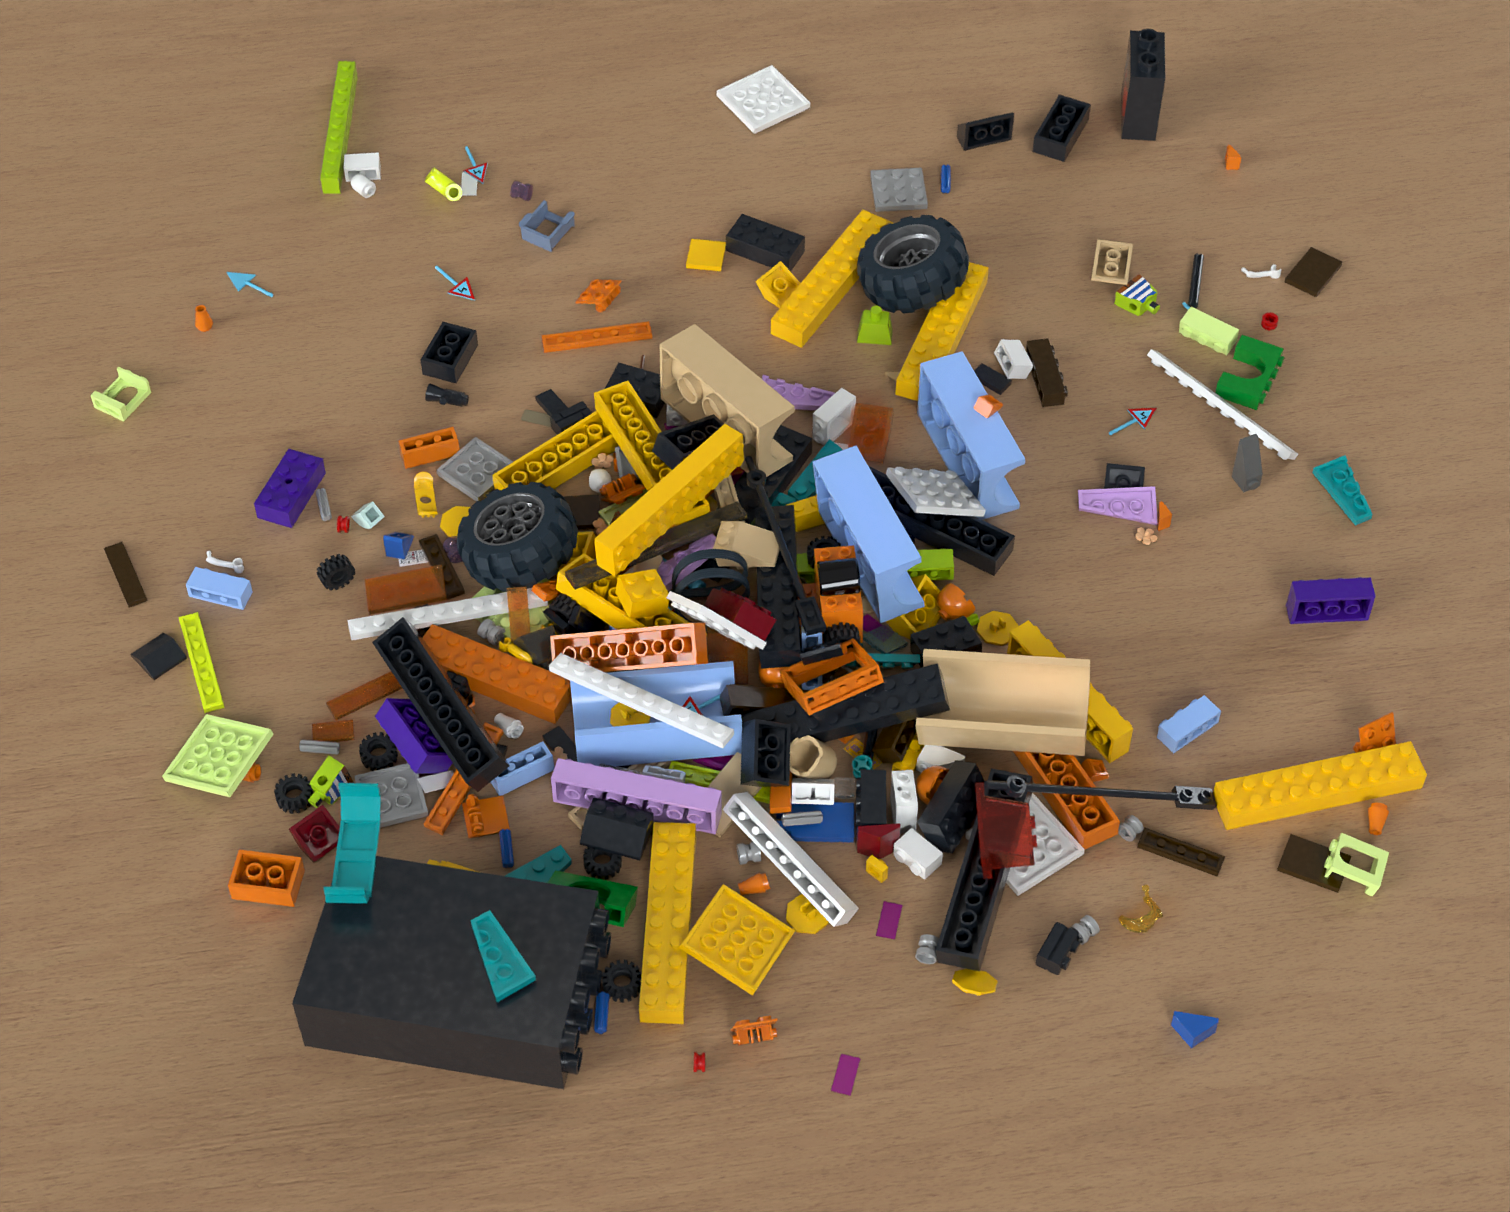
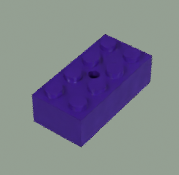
(290, 488)
(1330, 600)
(412, 736)

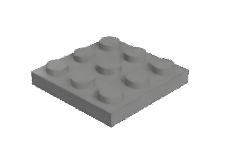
(898, 189)
(473, 469)
(400, 794)

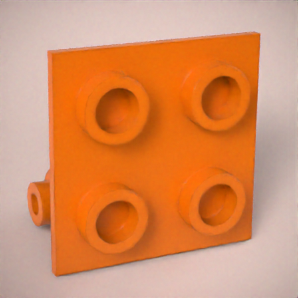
(600, 293)
(627, 488)
(1376, 734)
(485, 815)
(763, 1023)

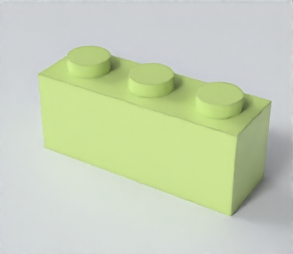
(1208, 331)

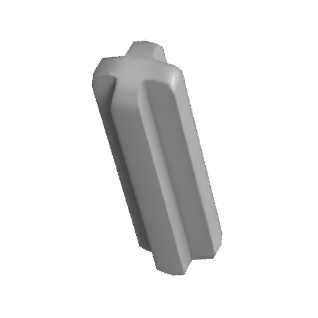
(323, 504)
(319, 746)
(801, 818)

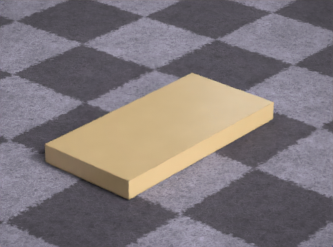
(729, 783)

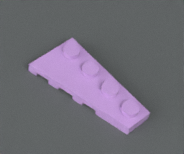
(799, 396)
(1124, 503)
(666, 568)

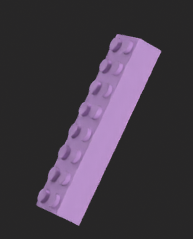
(669, 800)

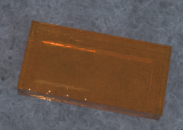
(333, 731)

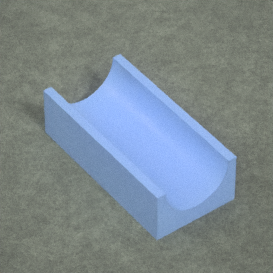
(969, 443)
(863, 517)
(655, 741)

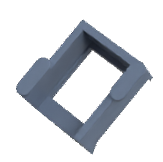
(532, 221)

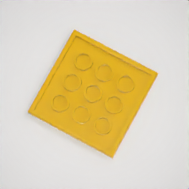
(737, 939)

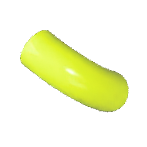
(444, 185)

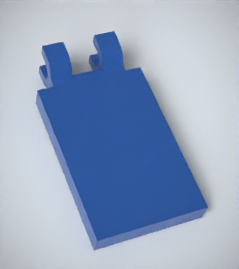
(835, 826)

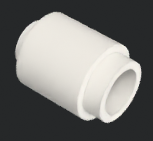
(363, 185)

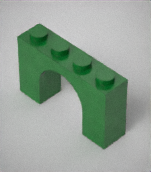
(1251, 391)
(616, 897)

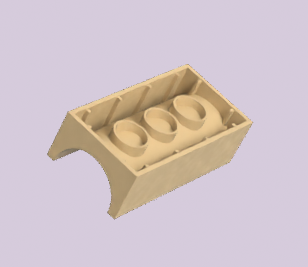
(707, 380)
(1010, 703)

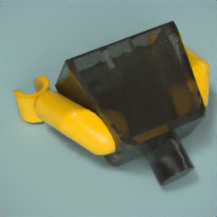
(532, 647)

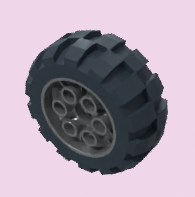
(913, 264)
(517, 536)

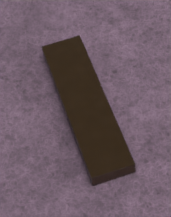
(436, 556)
(125, 574)
(1181, 852)

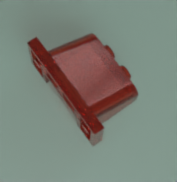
(1004, 832)

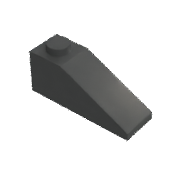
(1247, 465)

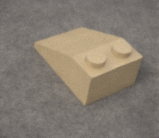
(1112, 262)
(751, 542)

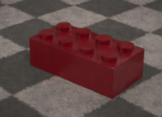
(741, 612)

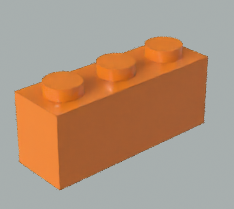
(429, 447)

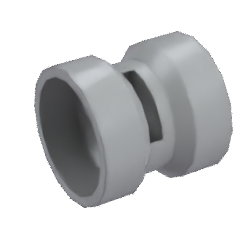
(490, 631)
(748, 853)
(1086, 928)
(927, 951)

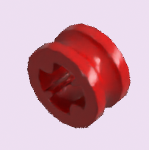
(1269, 321)
(343, 524)
(699, 1061)

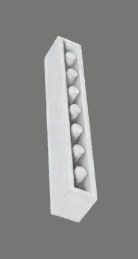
(790, 859)

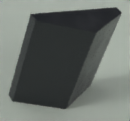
(1123, 476)
(821, 652)
(159, 655)

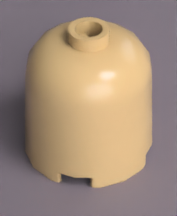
(812, 758)

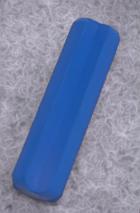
(945, 178)
(506, 848)
(601, 1013)

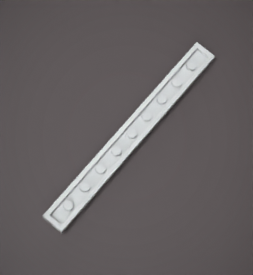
(1226, 408)
(438, 614)
(642, 700)

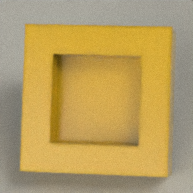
(877, 868)

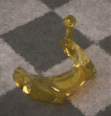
(1146, 922)

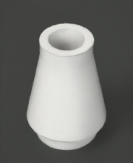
(511, 727)

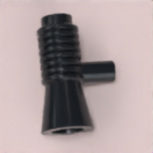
(446, 396)

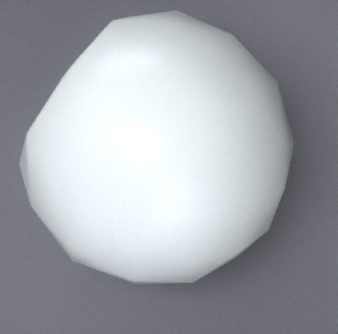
(598, 478)

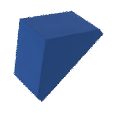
(397, 544)
(1193, 1027)

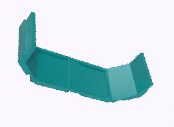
(356, 844)

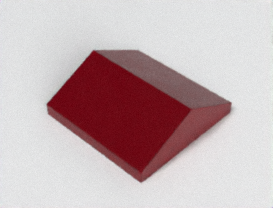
(316, 833)
(877, 839)

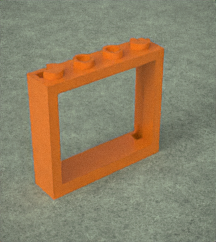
(838, 689)

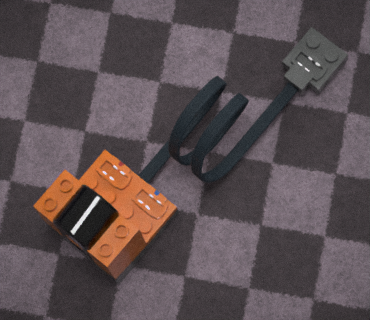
(834, 588)

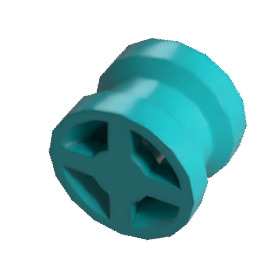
(861, 762)

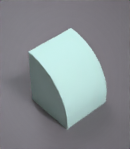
(368, 515)

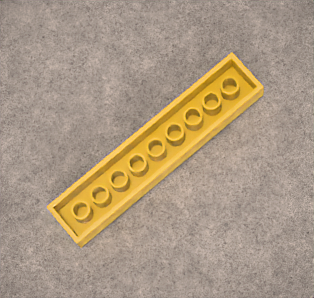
(825, 283)
(942, 329)
(636, 435)
(669, 500)
(1319, 785)
(667, 923)

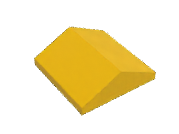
(777, 284)

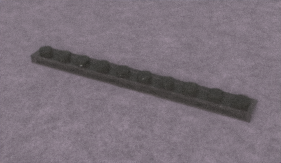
(672, 539)

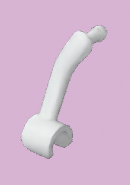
(1273, 273)
(237, 563)

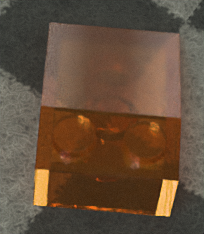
(871, 431)

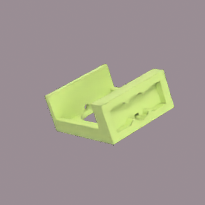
(106, 403)
(1336, 864)

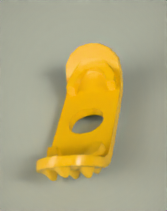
(424, 488)

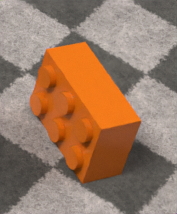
(266, 878)

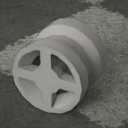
(1130, 828)

